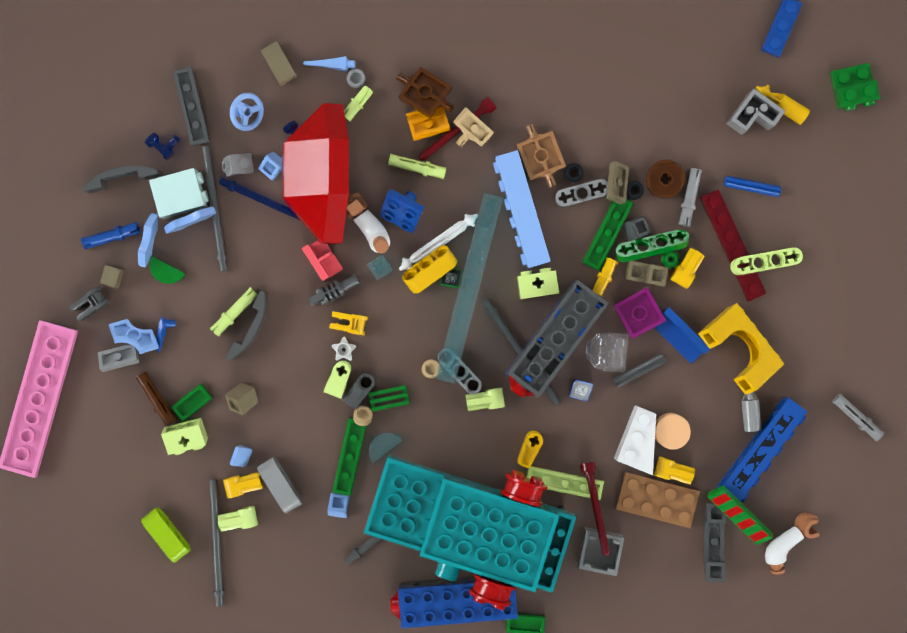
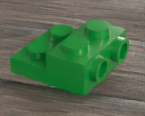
(854, 87)

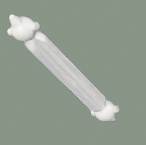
(440, 240)

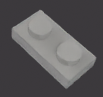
(118, 357)

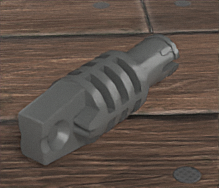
(333, 290)

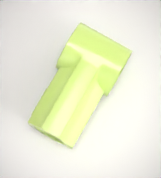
(489, 399)
(243, 518)

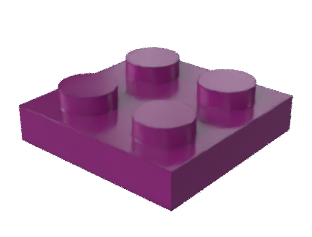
(639, 313)

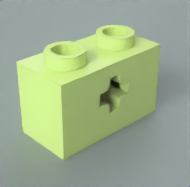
(549, 285)
(191, 430)

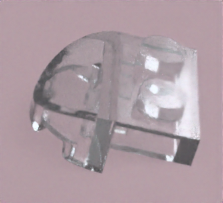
(608, 351)

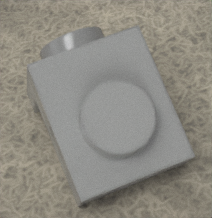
(237, 164)

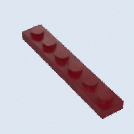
(731, 242)

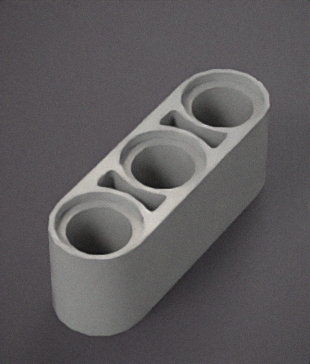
(463, 380)
(280, 485)

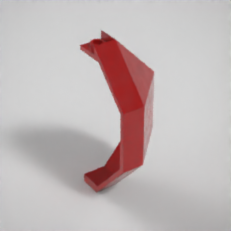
(318, 173)

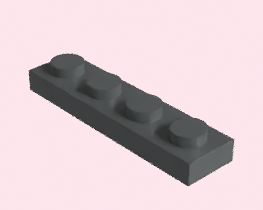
(191, 106)

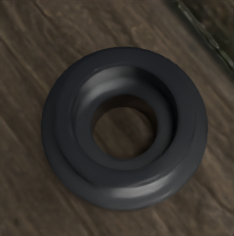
(573, 166)
(640, 190)

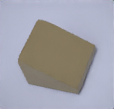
(111, 276)

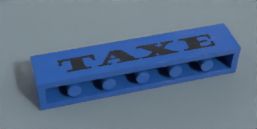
(763, 448)

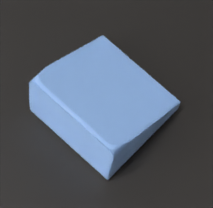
(271, 165)
(241, 456)
(338, 505)

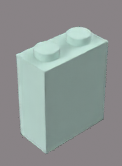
(179, 193)

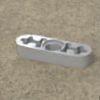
(566, 191)

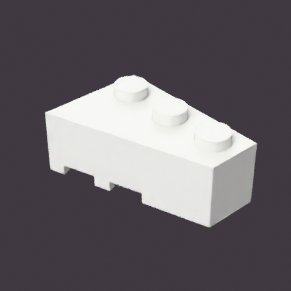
(638, 441)

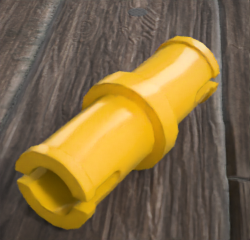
(605, 276)

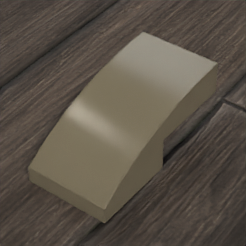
(278, 63)
(646, 273)

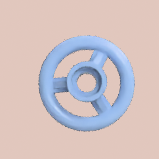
(237, 109)

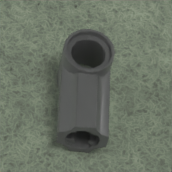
(359, 390)

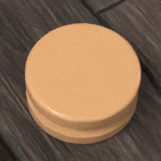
(672, 431)

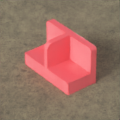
(322, 260)

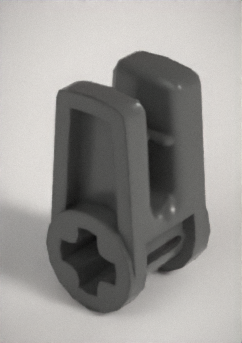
(96, 300)

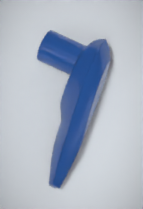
(162, 331)

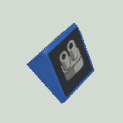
(580, 390)

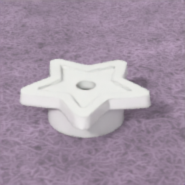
(343, 344)

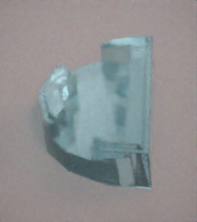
(383, 444)

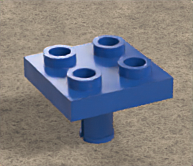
(402, 210)

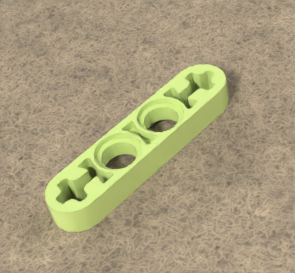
(766, 259)

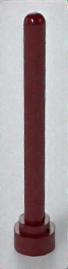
(485, 107)
(588, 470)

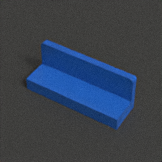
(681, 336)

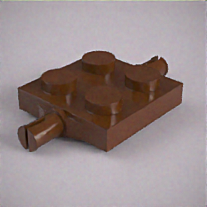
(425, 92)

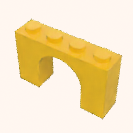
(763, 358)

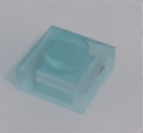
(379, 267)

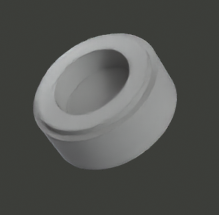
(356, 78)

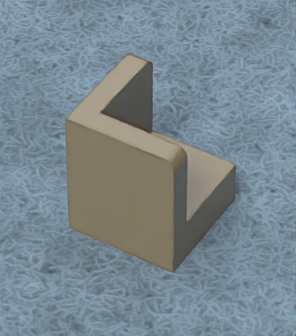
(241, 398)

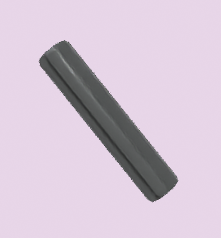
(639, 370)

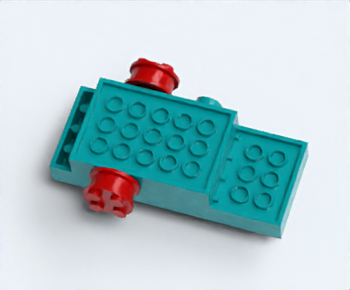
(468, 526)

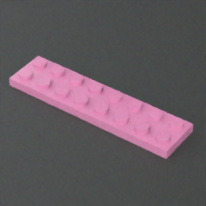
(38, 398)

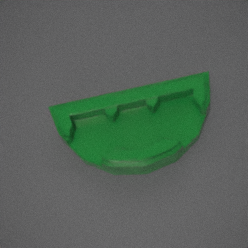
(164, 272)

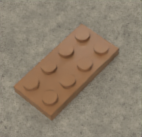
(657, 499)

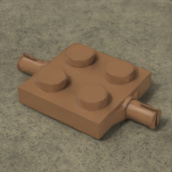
(541, 155)

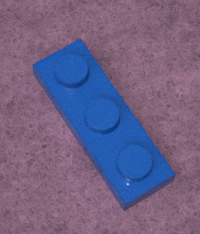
(781, 27)

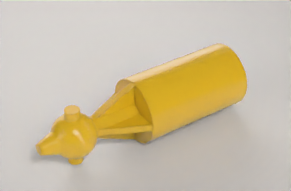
(793, 109)

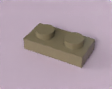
(617, 182)

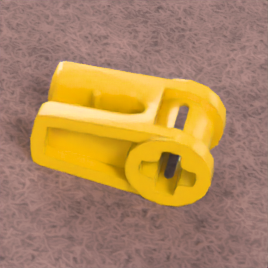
(356, 324)
(529, 451)

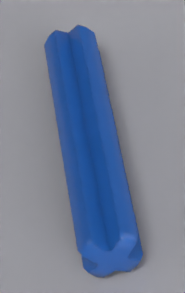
(752, 186)

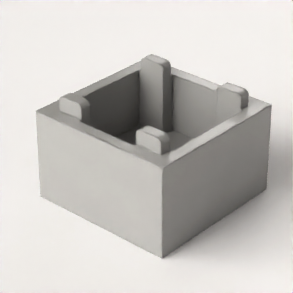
(591, 556)

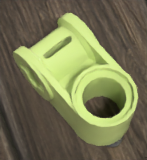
(338, 382)

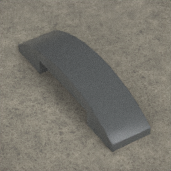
(99, 182)
(261, 305)
(714, 544)

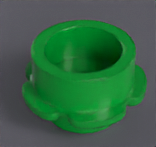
(675, 259)

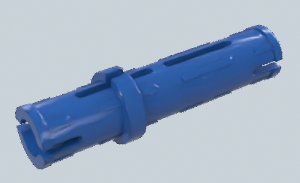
(118, 233)

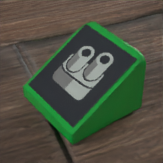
(451, 278)

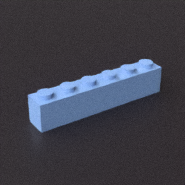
(522, 209)

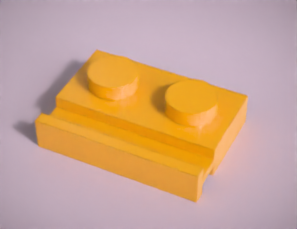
(425, 127)

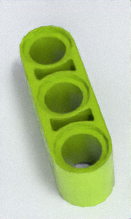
(165, 534)

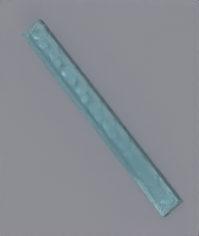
(469, 288)

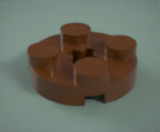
(672, 170)

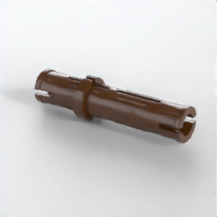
(156, 399)

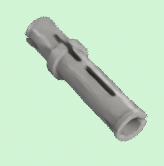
(688, 204)
(874, 432)

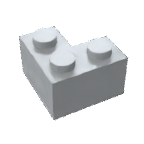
(755, 108)

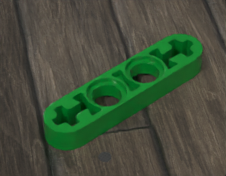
(653, 248)

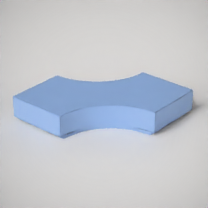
(190, 219)
(146, 245)
(141, 339)

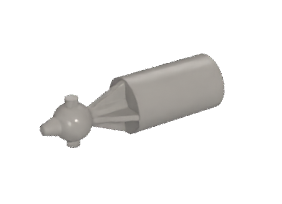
(751, 413)

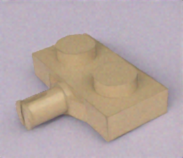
(472, 128)

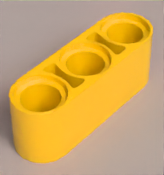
(429, 269)

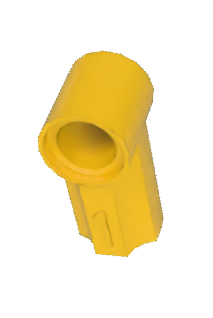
(685, 272)
(669, 470)
(237, 485)

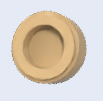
(430, 368)
(362, 416)

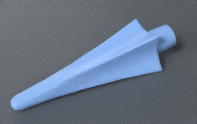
(340, 63)

